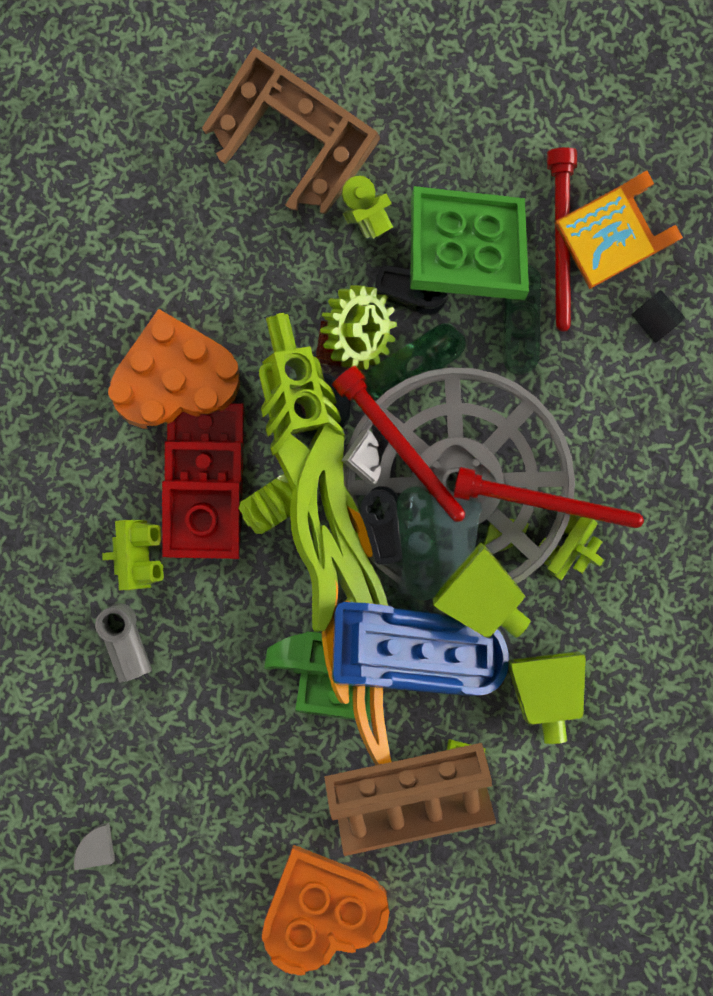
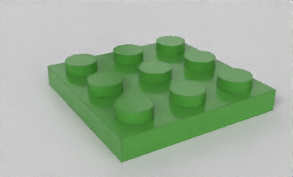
(468, 243)

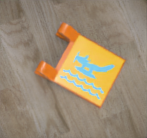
(612, 233)

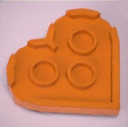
(173, 373)
(321, 911)

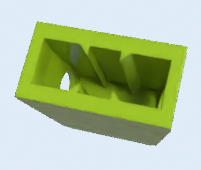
(483, 596)
(550, 691)

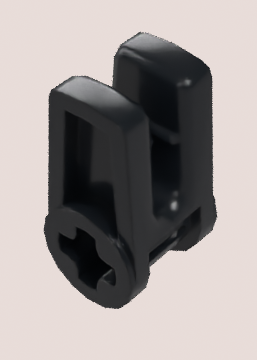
(395, 284)
(383, 528)

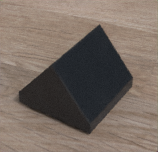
(658, 316)

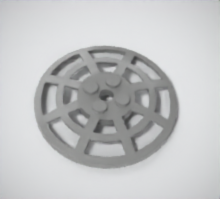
(458, 451)

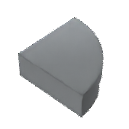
(364, 457)
(95, 848)

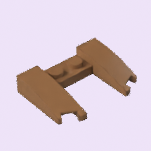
(268, 84)

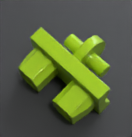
(367, 207)
(578, 532)
(132, 554)

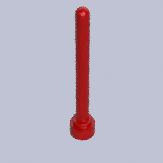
(562, 164)
(352, 386)
(471, 485)

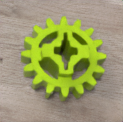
(358, 327)

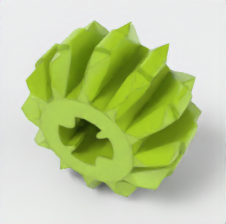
(267, 505)

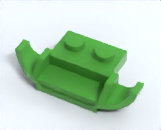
(306, 657)

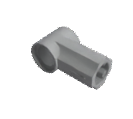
(124, 647)

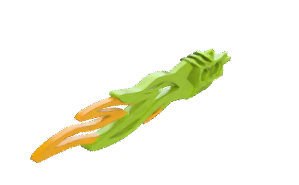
(329, 557)

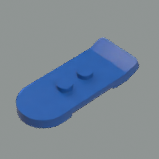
(414, 651)

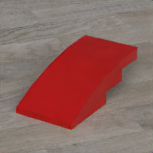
(203, 485)

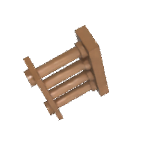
(411, 799)

